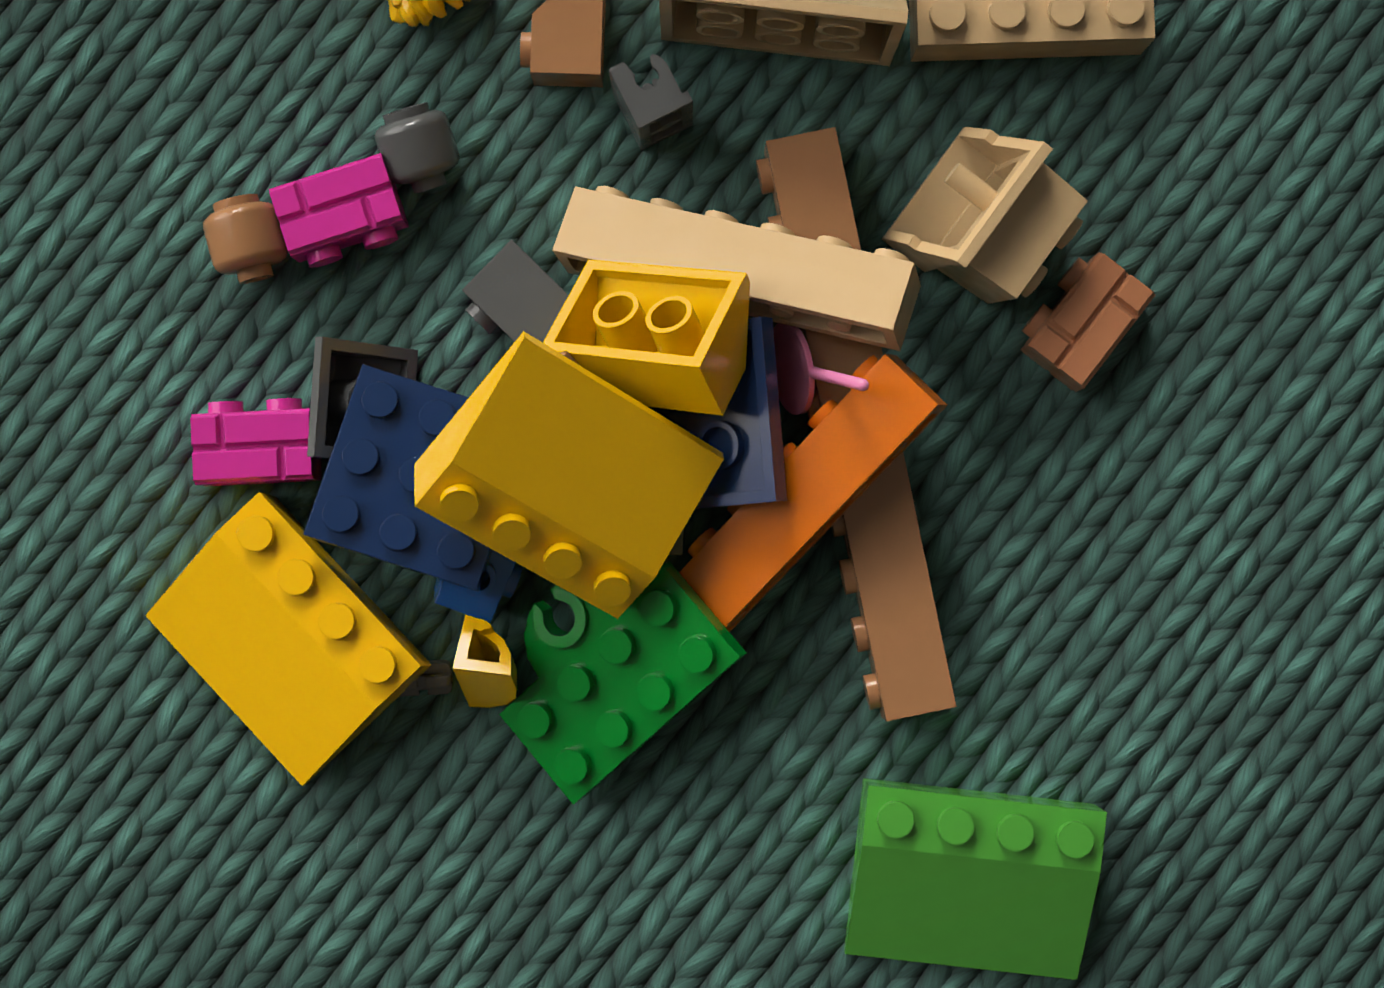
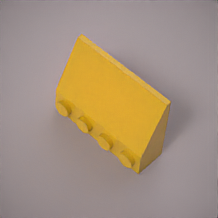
(566, 476)
(286, 637)

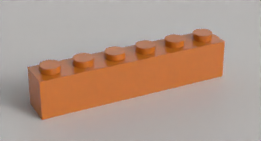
(823, 477)

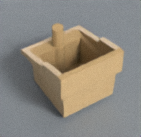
(989, 215)

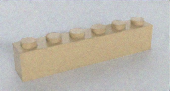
(792, 278)

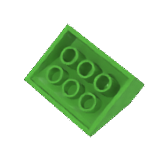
(974, 878)

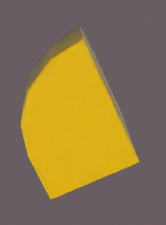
(484, 665)

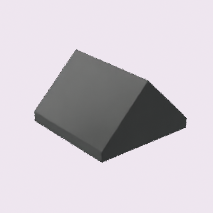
(334, 379)

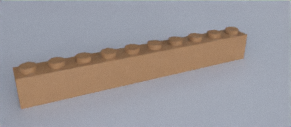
(881, 528)

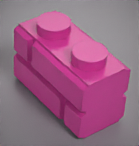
(339, 210)
(252, 445)

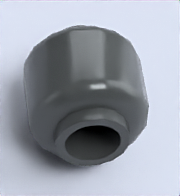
(417, 146)

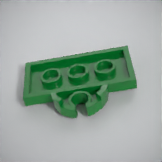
(614, 678)

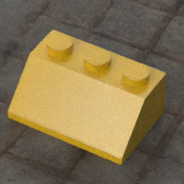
(659, 332)

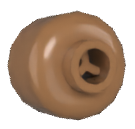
(244, 238)

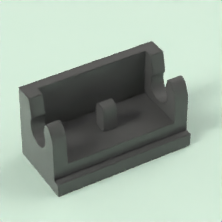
(656, 108)

